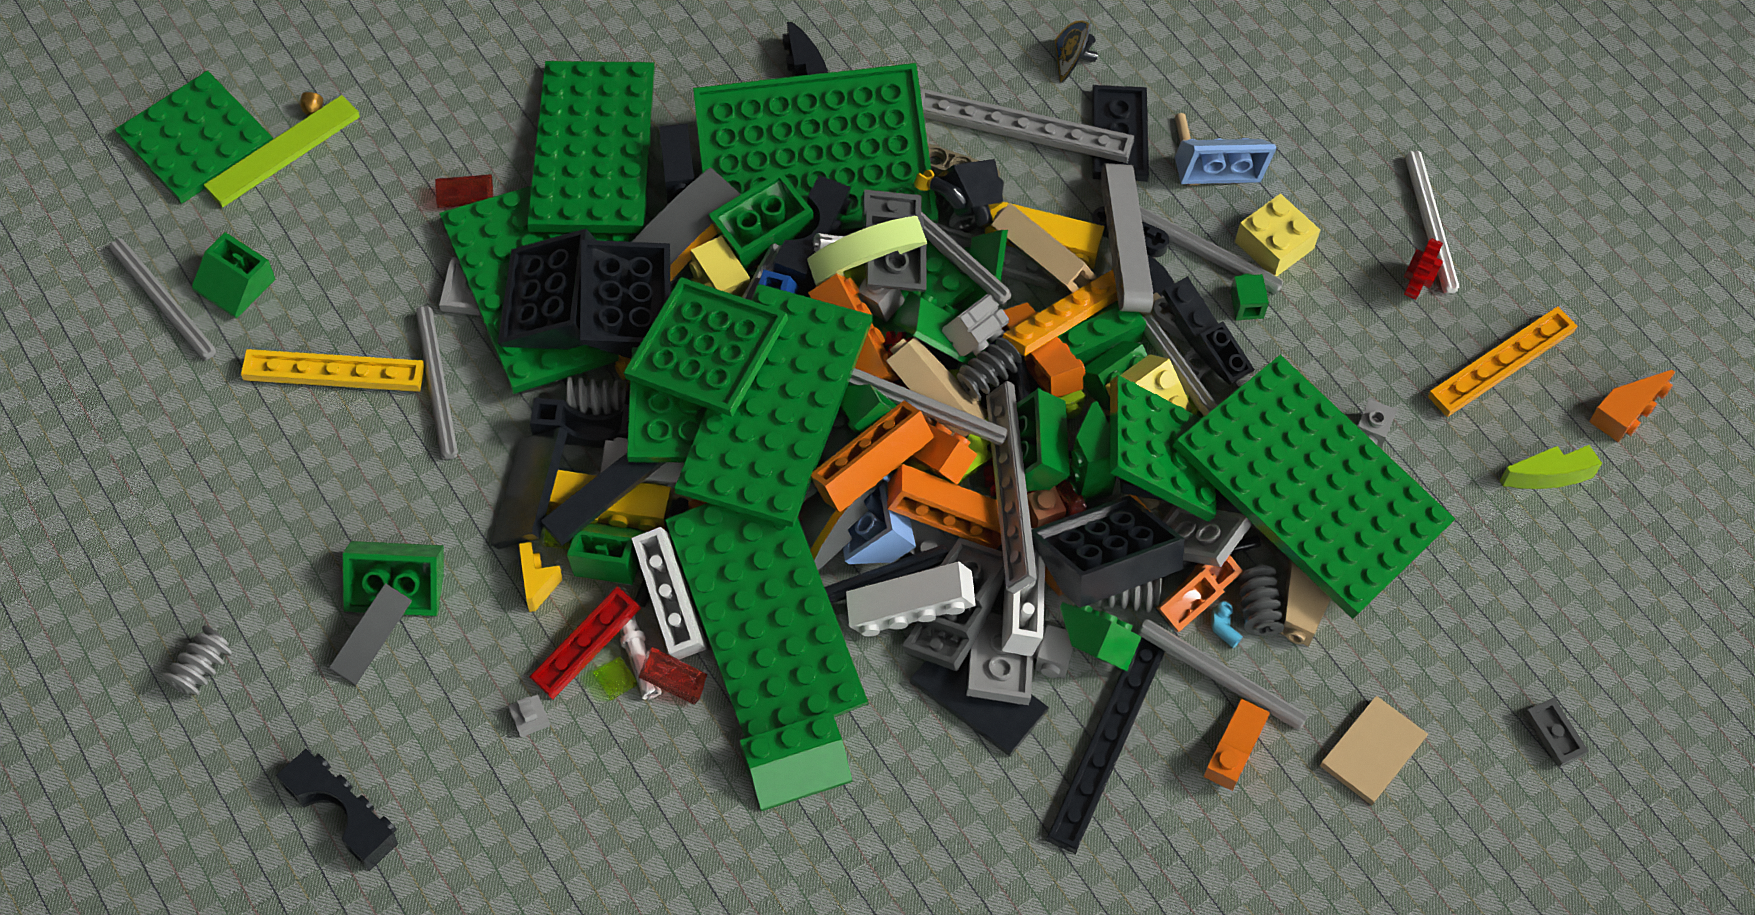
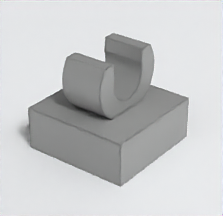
(529, 715)

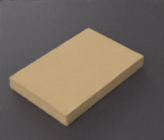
(1374, 750)

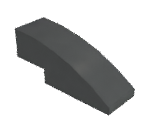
(370, 634)

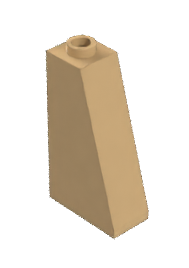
(1043, 249)
(928, 377)
(1302, 606)

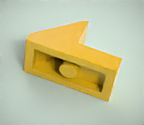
(538, 581)

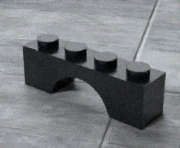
(829, 203)
(581, 427)
(311, 782)

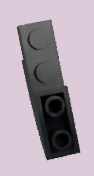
(804, 55)
(1203, 332)

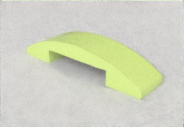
(866, 245)

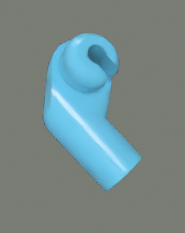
(1221, 624)

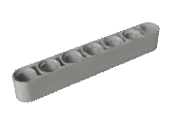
(1126, 238)

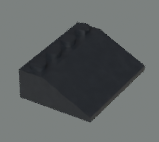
(621, 292)
(544, 294)
(1108, 550)

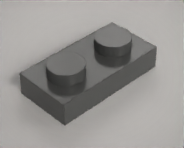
(1556, 732)

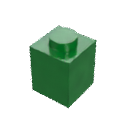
(1249, 297)

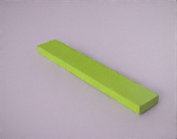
(281, 151)

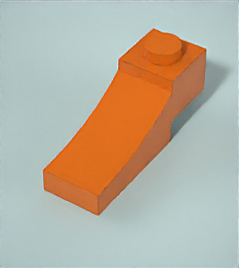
(1197, 592)
(1236, 744)

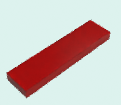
(585, 642)

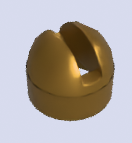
(310, 102)

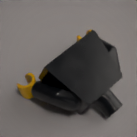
(968, 187)

